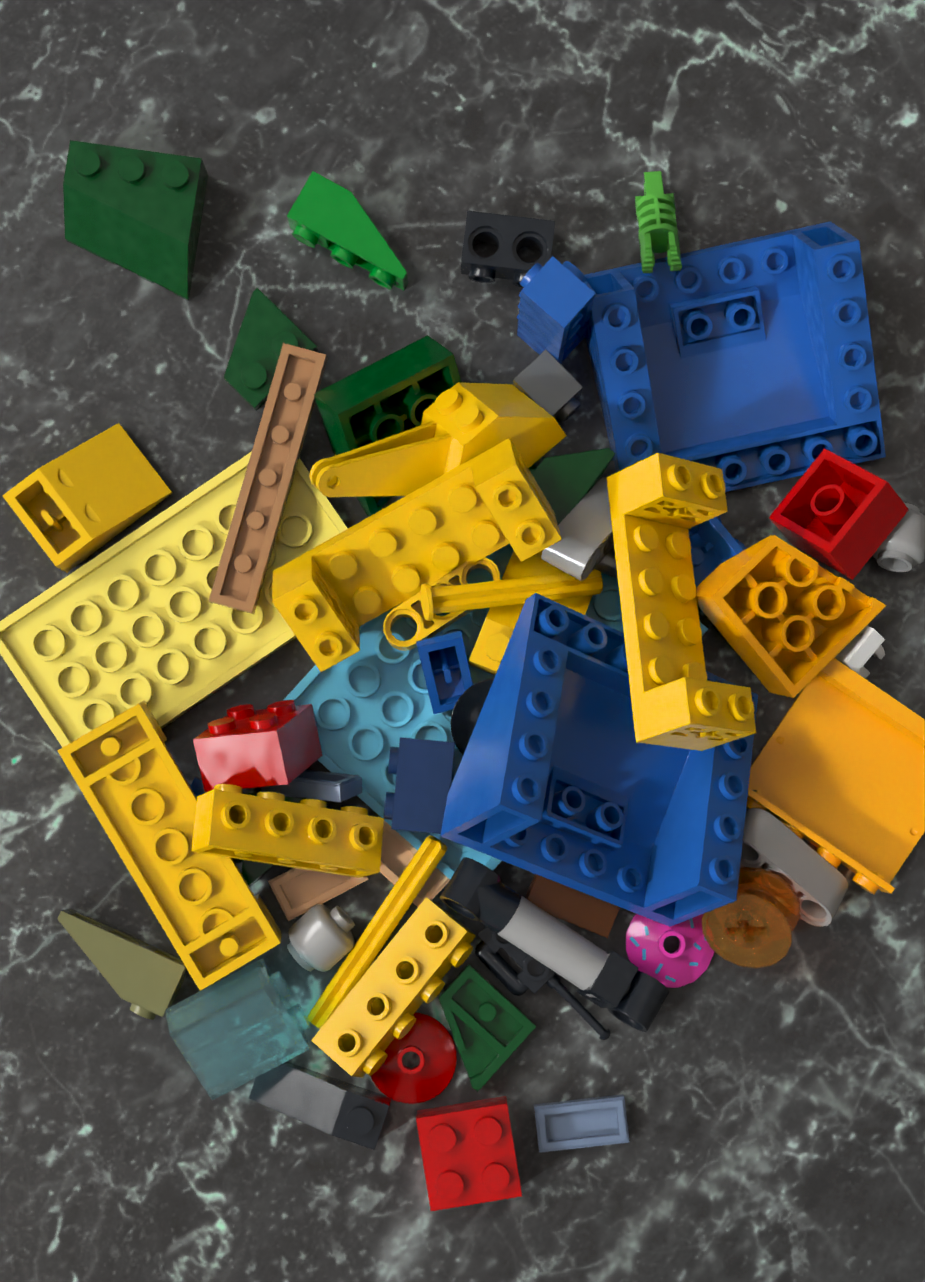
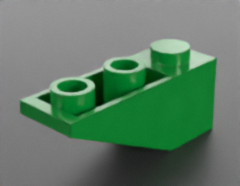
(336, 220)

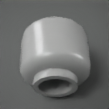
(905, 544)
(321, 937)

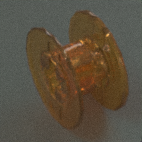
(757, 925)

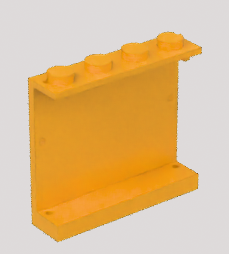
(847, 775)

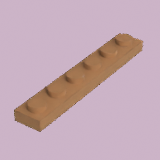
(268, 479)

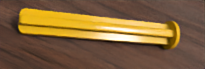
(506, 592)

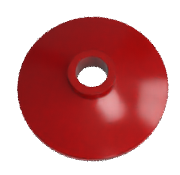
(436, 1065)

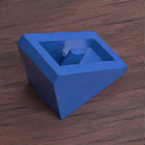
(445, 669)

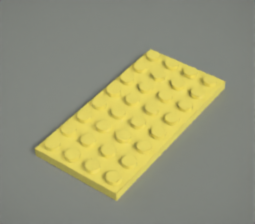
(142, 617)

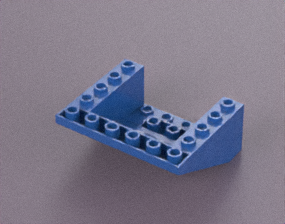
(740, 356)
(574, 795)

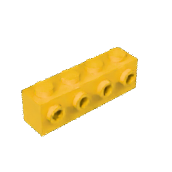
(287, 832)
(394, 989)

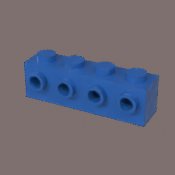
(554, 308)

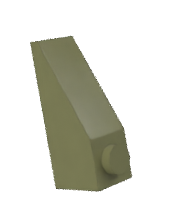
(131, 966)

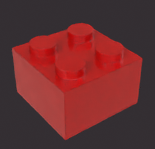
(839, 513)
(258, 746)
(468, 1153)

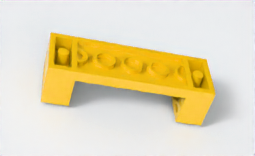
(411, 544)
(668, 682)
(151, 824)

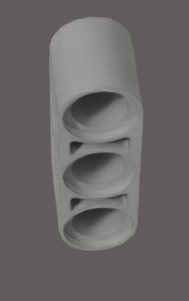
(584, 535)
(780, 851)

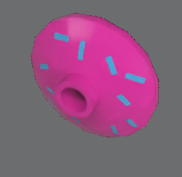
(673, 969)

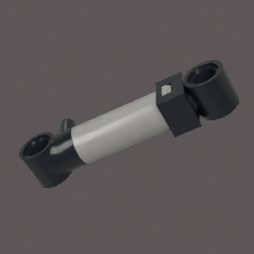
(598, 974)

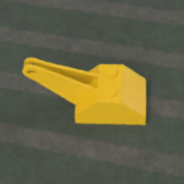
(452, 431)

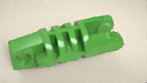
(657, 224)

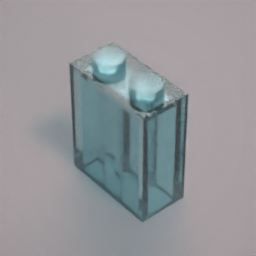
(238, 1028)

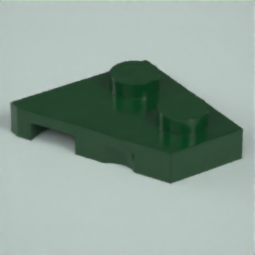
(259, 348)
(482, 1024)

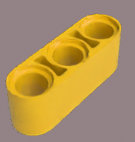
(413, 608)

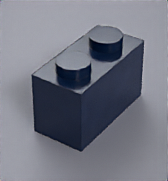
(421, 784)

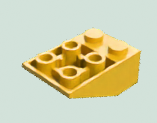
(87, 496)

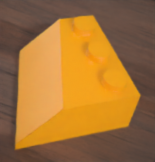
(783, 612)

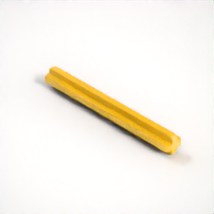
(379, 929)

